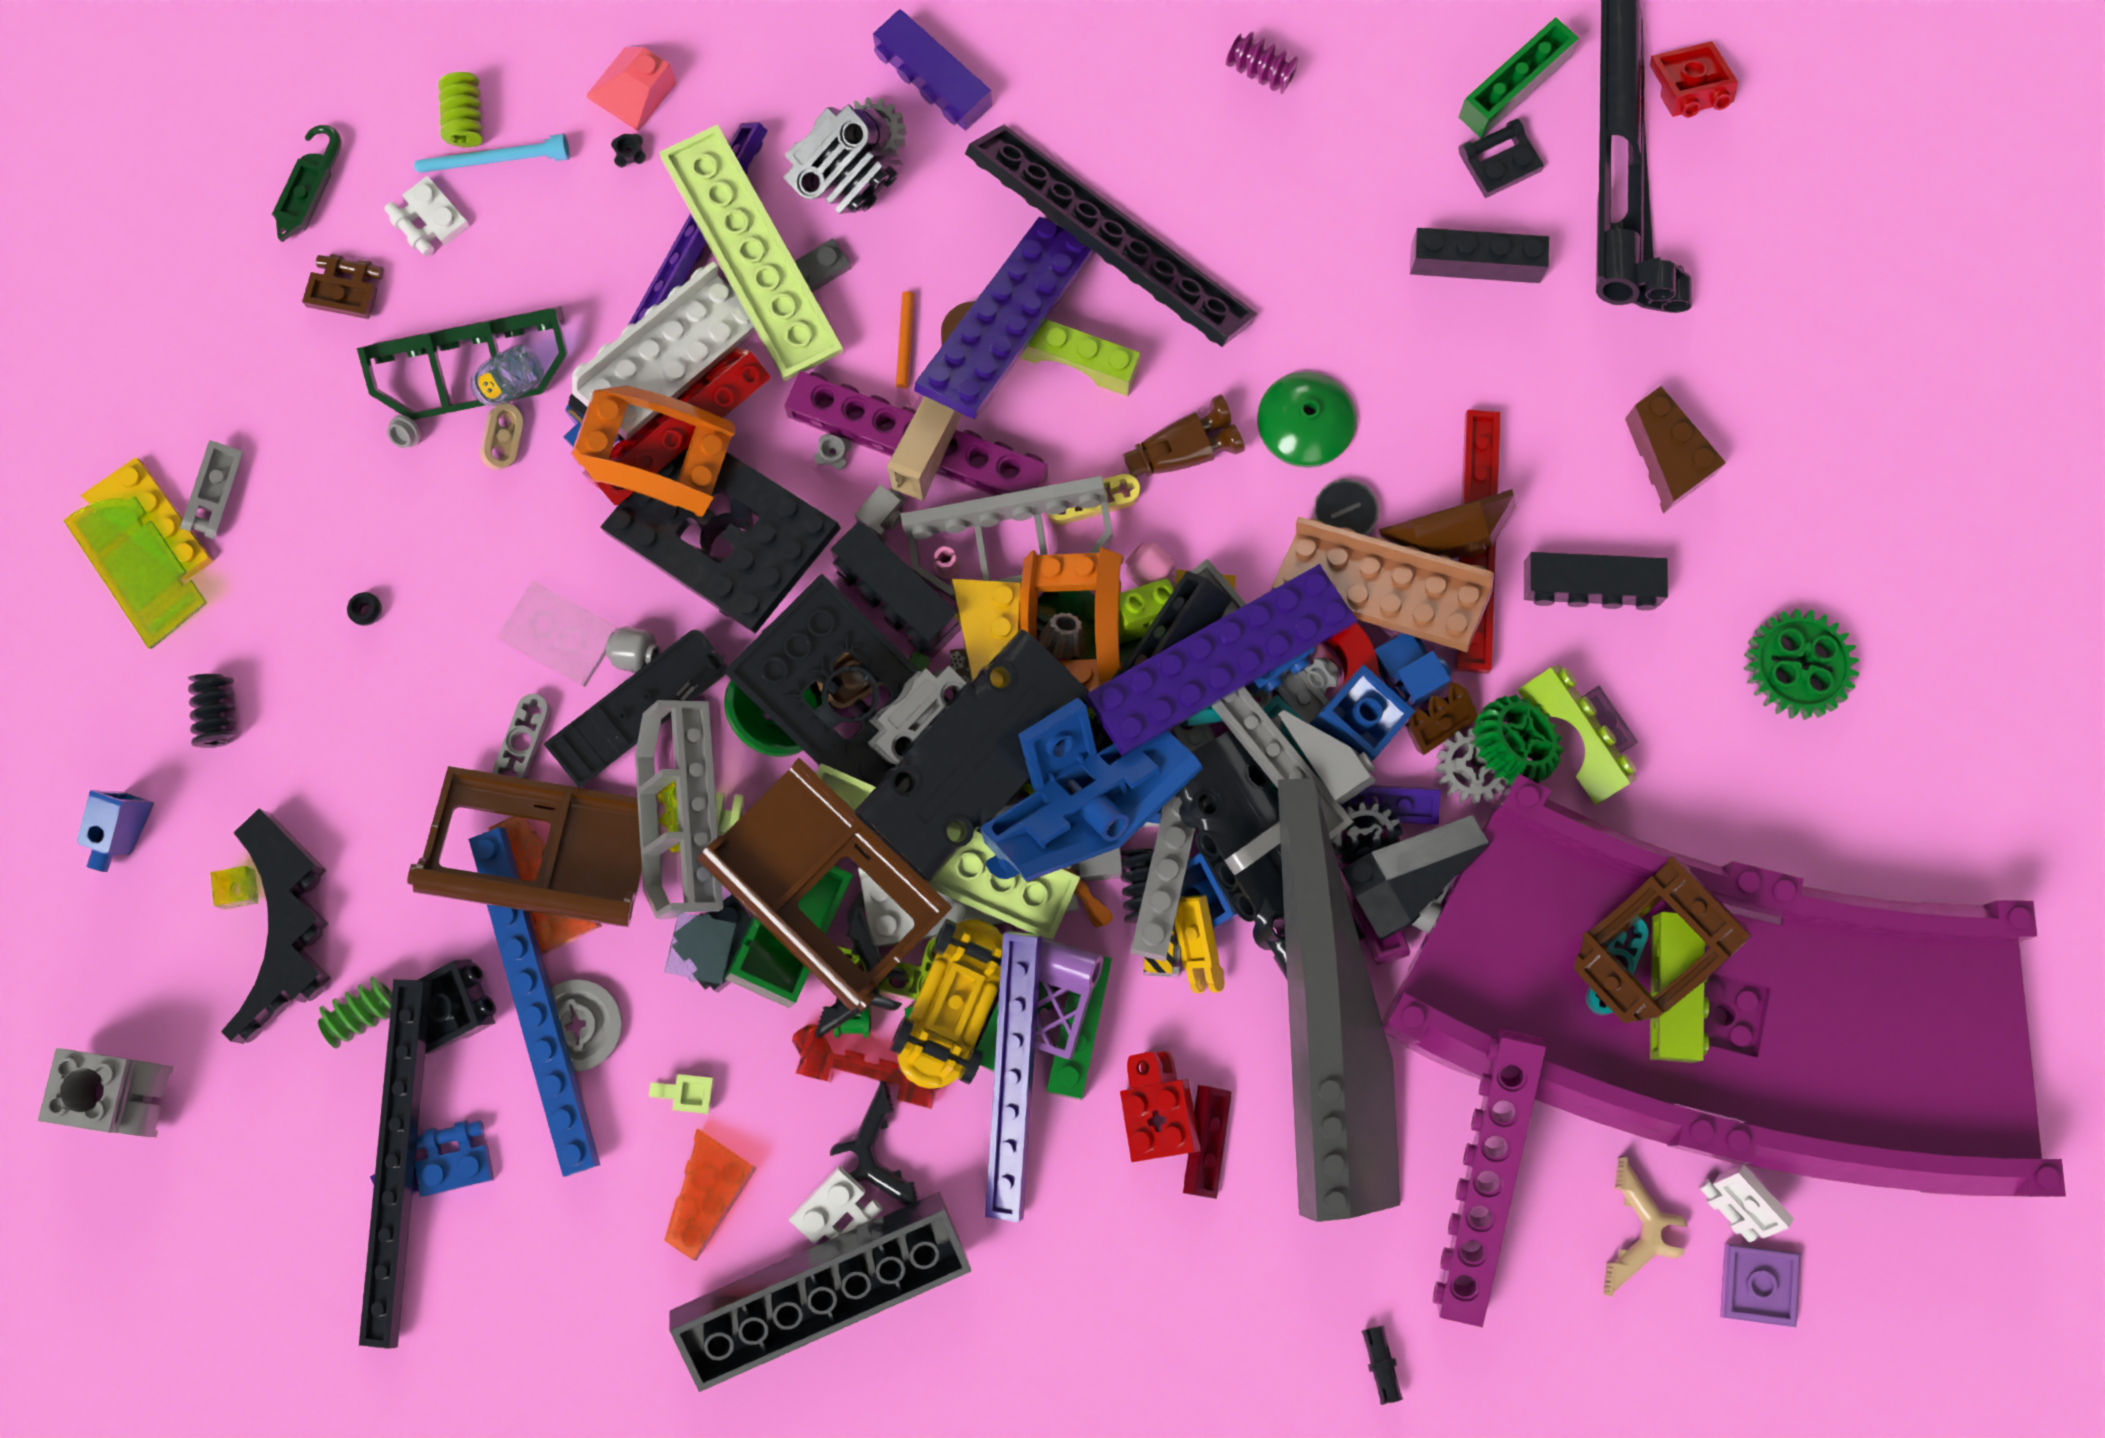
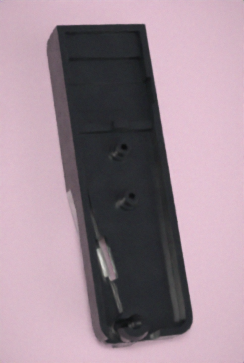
(615, 721)

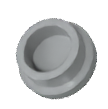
(403, 431)

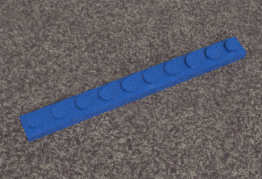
(537, 1014)

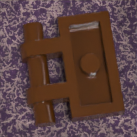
(342, 295)

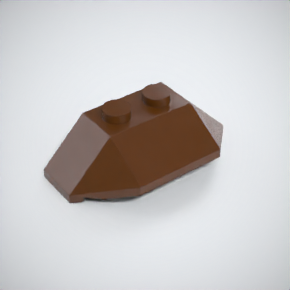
(1456, 530)

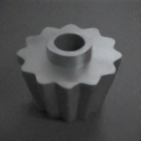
(1063, 636)

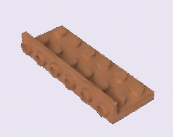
(1393, 583)

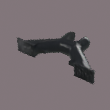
(870, 956)
(863, 1146)

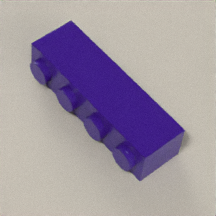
(932, 70)

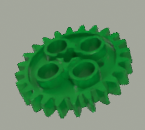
(1798, 692)

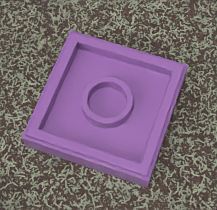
(1760, 1285)

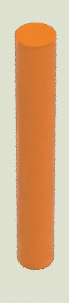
(905, 340)

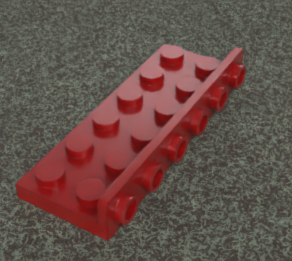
(667, 437)

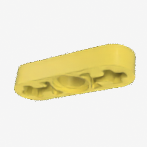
(1118, 500)

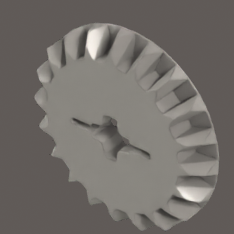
(601, 1017)

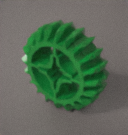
(1525, 735)

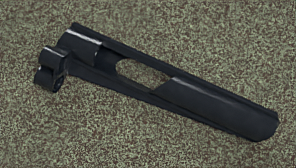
(1625, 249)

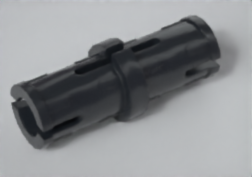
(1382, 1365)

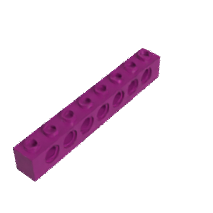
(865, 431)
(1470, 1302)

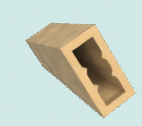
(922, 448)

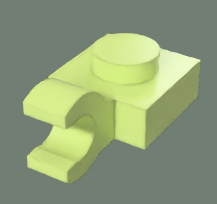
(689, 1093)

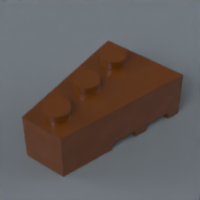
(1671, 447)

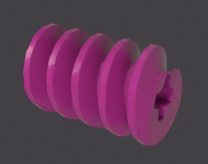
(1262, 62)

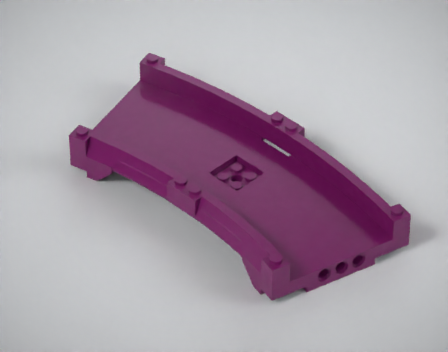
(1853, 1036)

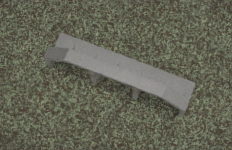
(991, 510)
(694, 804)

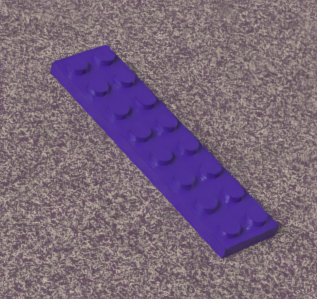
(1004, 319)
(1220, 659)

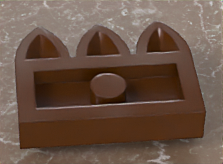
(1441, 719)

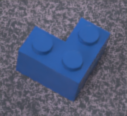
(1411, 670)

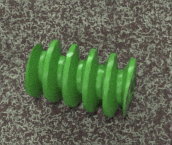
(356, 1013)

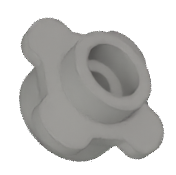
(827, 443)
(1322, 674)

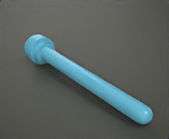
(555, 147)

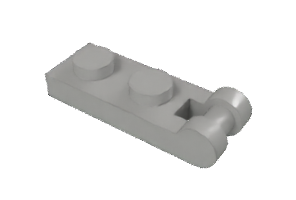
(212, 488)

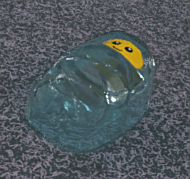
(506, 375)

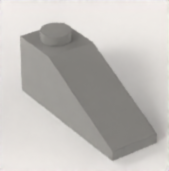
(1337, 764)

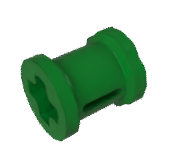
(858, 1024)

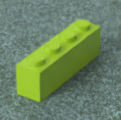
(1679, 1031)

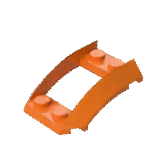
(699, 467)
(1079, 573)

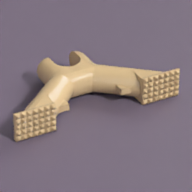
(1650, 1241)

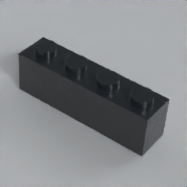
(1479, 255)
(1595, 580)

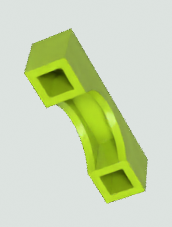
(1101, 360)
(1603, 767)

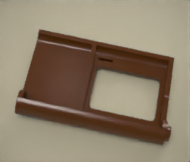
(787, 848)

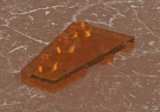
(709, 1190)

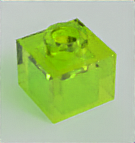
(225, 883)

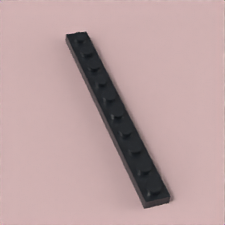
(395, 1164)

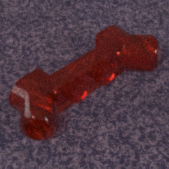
(819, 1062)

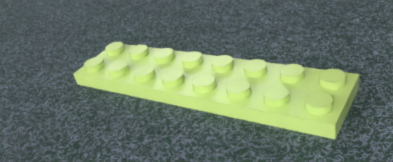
(751, 252)
(1029, 905)

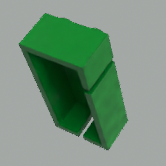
(766, 964)

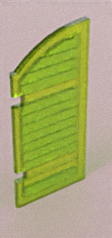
(136, 566)

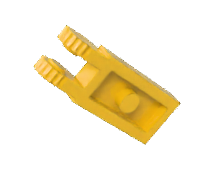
(1198, 944)

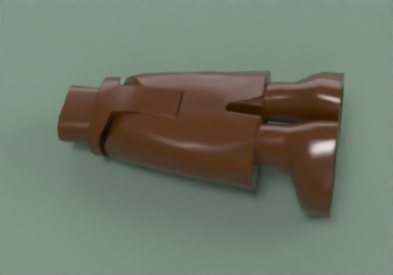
(1186, 442)

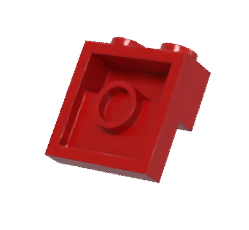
(1694, 79)

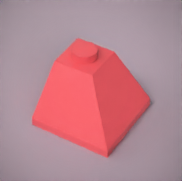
(633, 86)

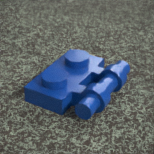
(455, 1169)

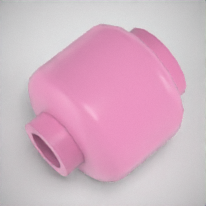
(1149, 564)

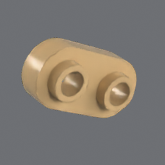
(503, 439)

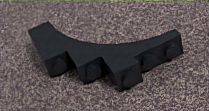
(293, 923)

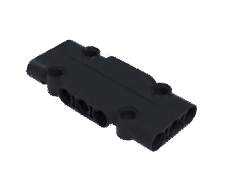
(968, 757)
(1232, 816)

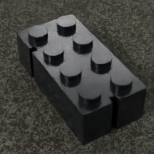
(895, 589)

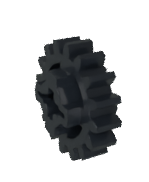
(1367, 818)

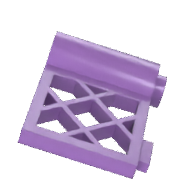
(1072, 971)

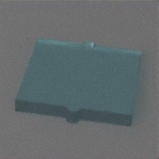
(700, 948)

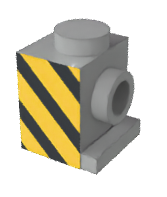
(1164, 969)

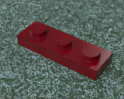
(1211, 1120)

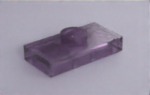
(1609, 716)

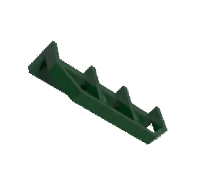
(449, 339)

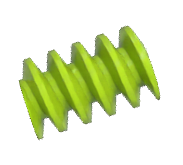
(460, 109)

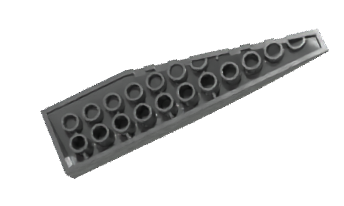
(1335, 1030)

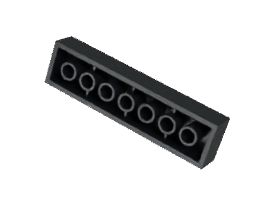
(818, 1291)

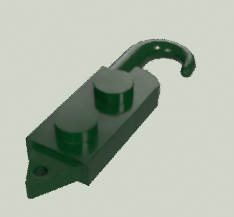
(306, 185)

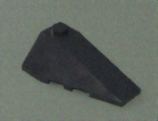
(1408, 875)

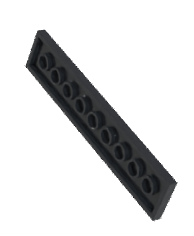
(1111, 235)

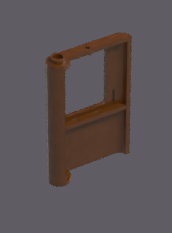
(588, 859)

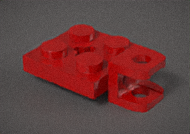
(1158, 1092)

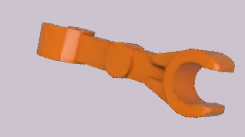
(1096, 911)

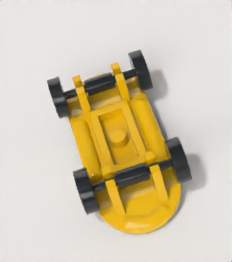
(952, 1006)

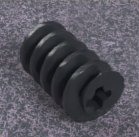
(210, 710)
(1139, 864)

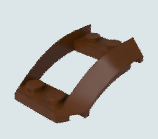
(1695, 906)

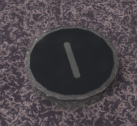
(1347, 505)

